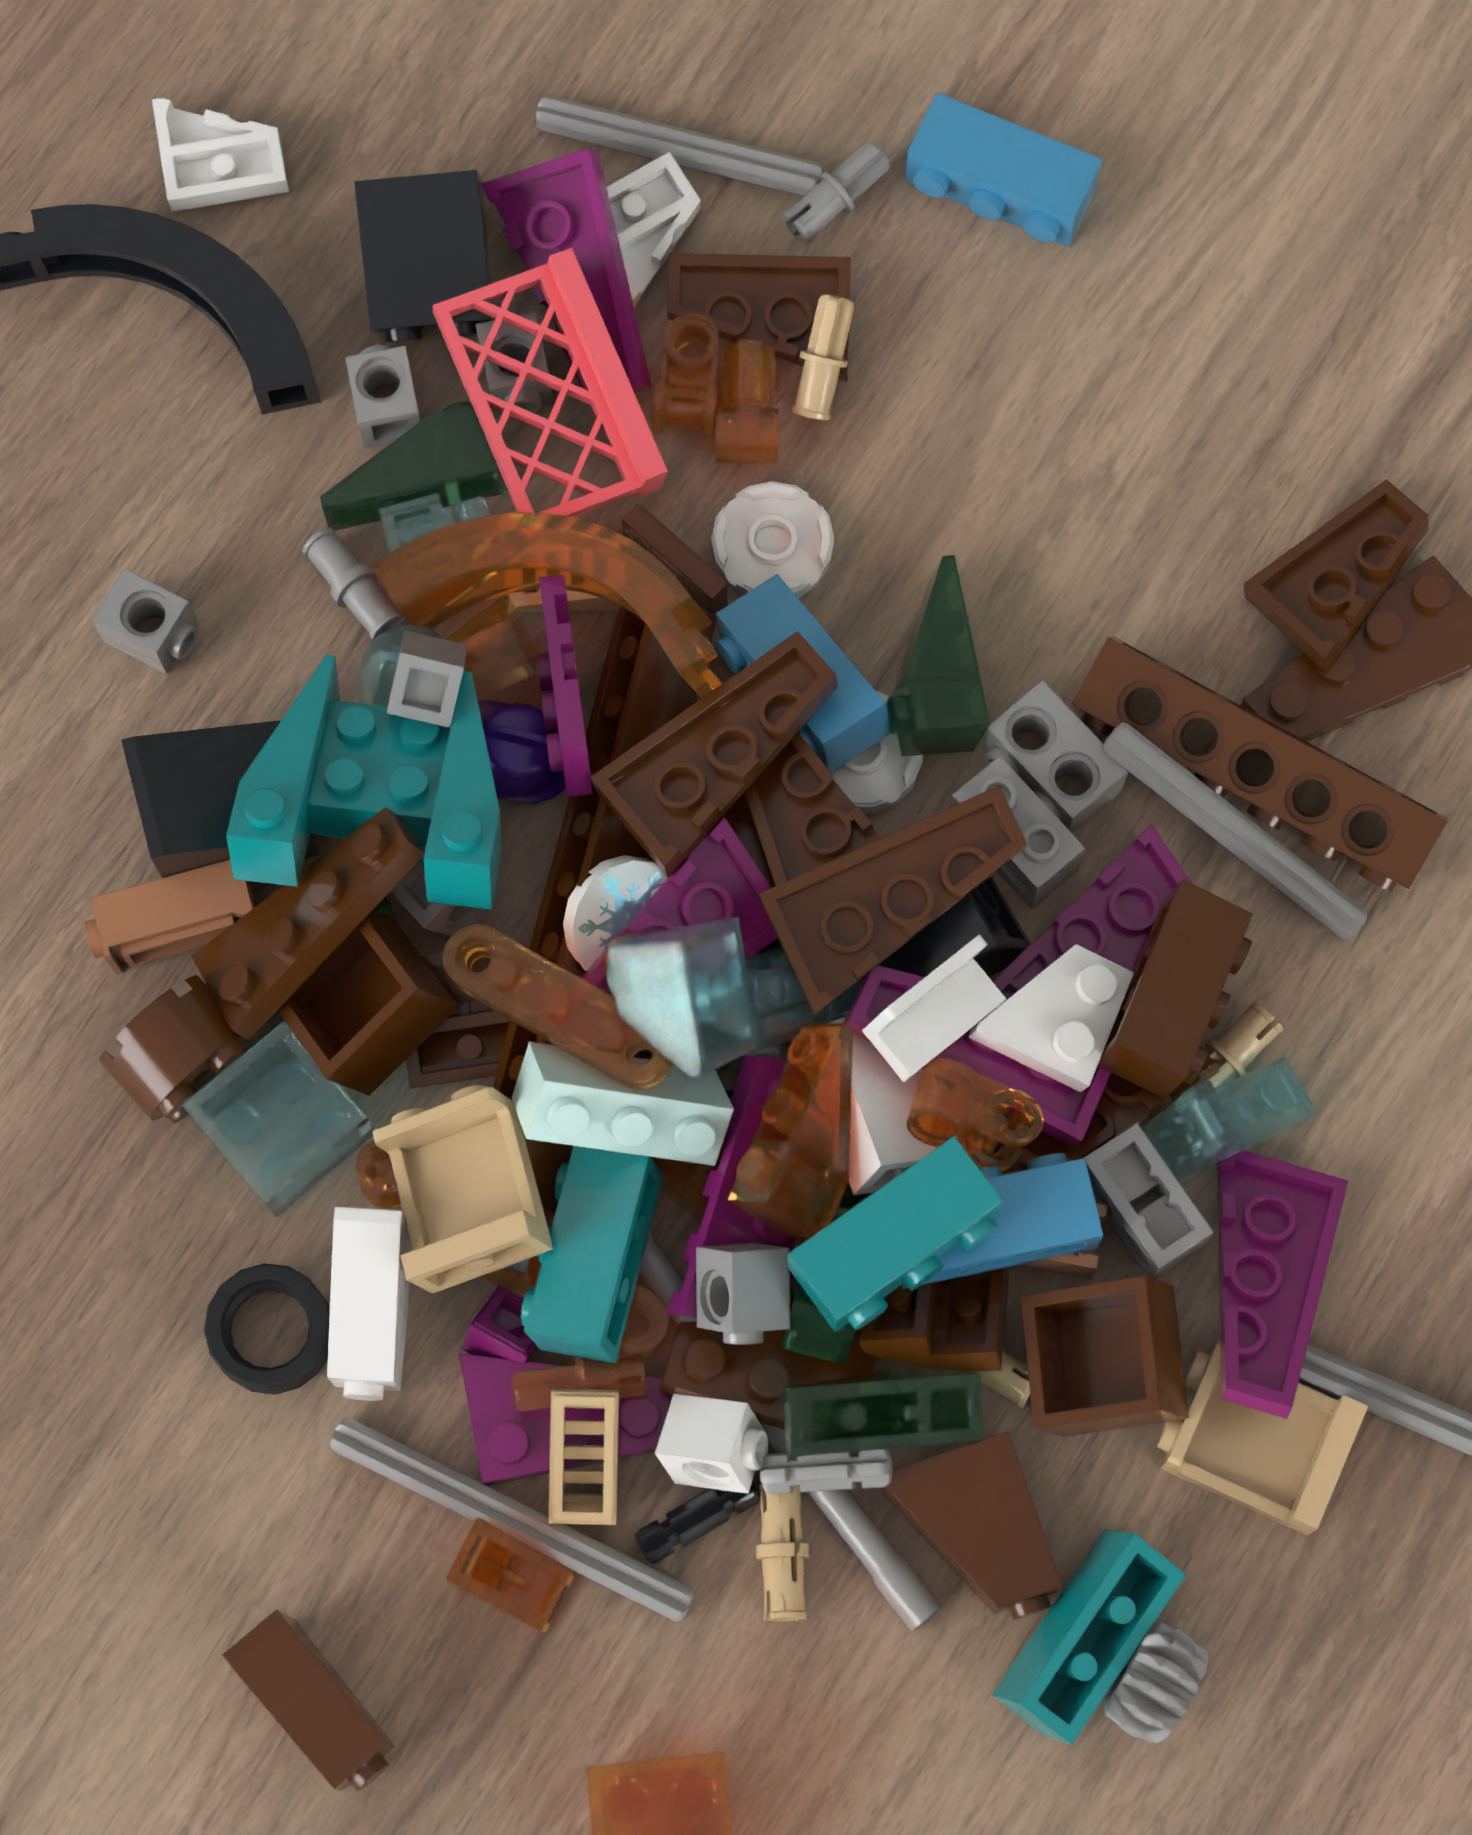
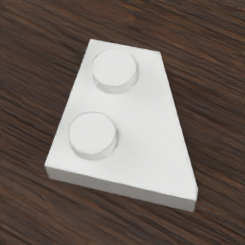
(216, 158)

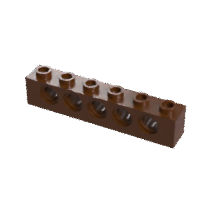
(1410, 825)

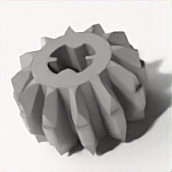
(1157, 1683)

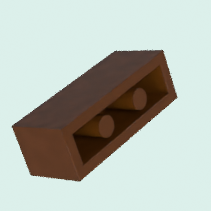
(1177, 990)

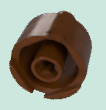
(173, 1050)

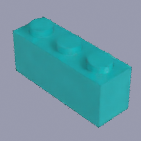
(896, 1236)
(596, 1253)
(1088, 1635)

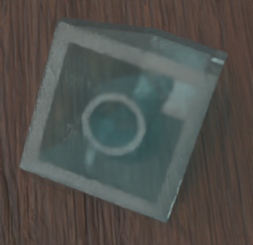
(687, 993)

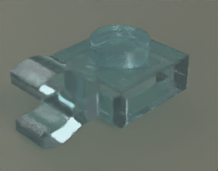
(423, 515)

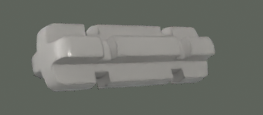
(826, 1471)

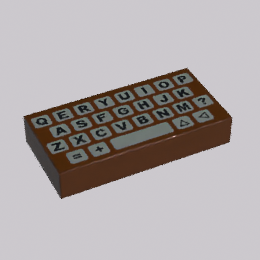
(691, 570)

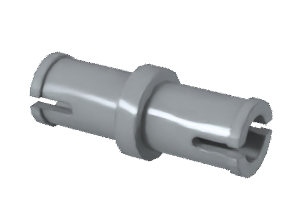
(352, 583)

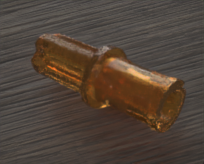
(533, 1387)

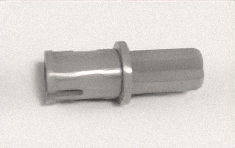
(836, 192)

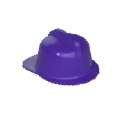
(519, 752)

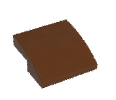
(466, 1043)
(943, 1324)

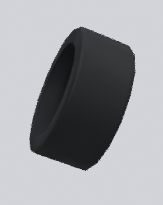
(226, 1304)

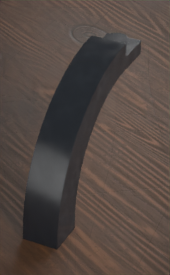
(181, 262)

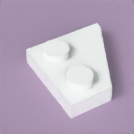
(651, 217)
(1060, 1017)

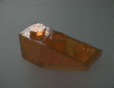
(803, 1142)

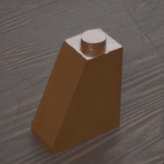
(981, 1522)
(311, 1702)

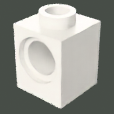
(711, 1443)

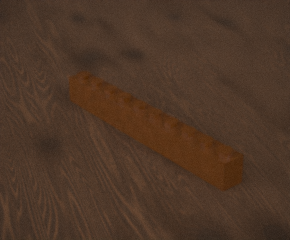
(633, 700)

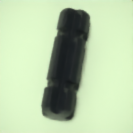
(692, 1521)

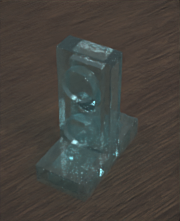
(1224, 1120)

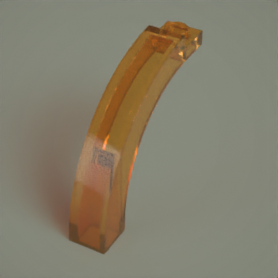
(511, 552)

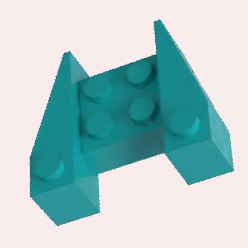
(345, 762)

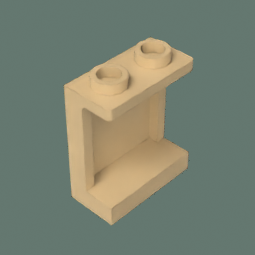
(464, 1188)
(1258, 1458)

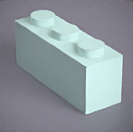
(582, 1107)

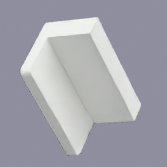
(935, 1012)

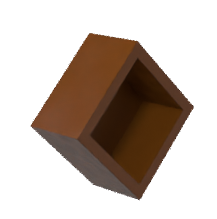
(368, 1005)
(1104, 1356)

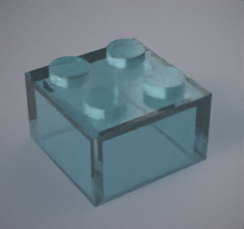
(279, 1119)

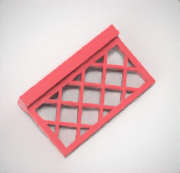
(599, 371)

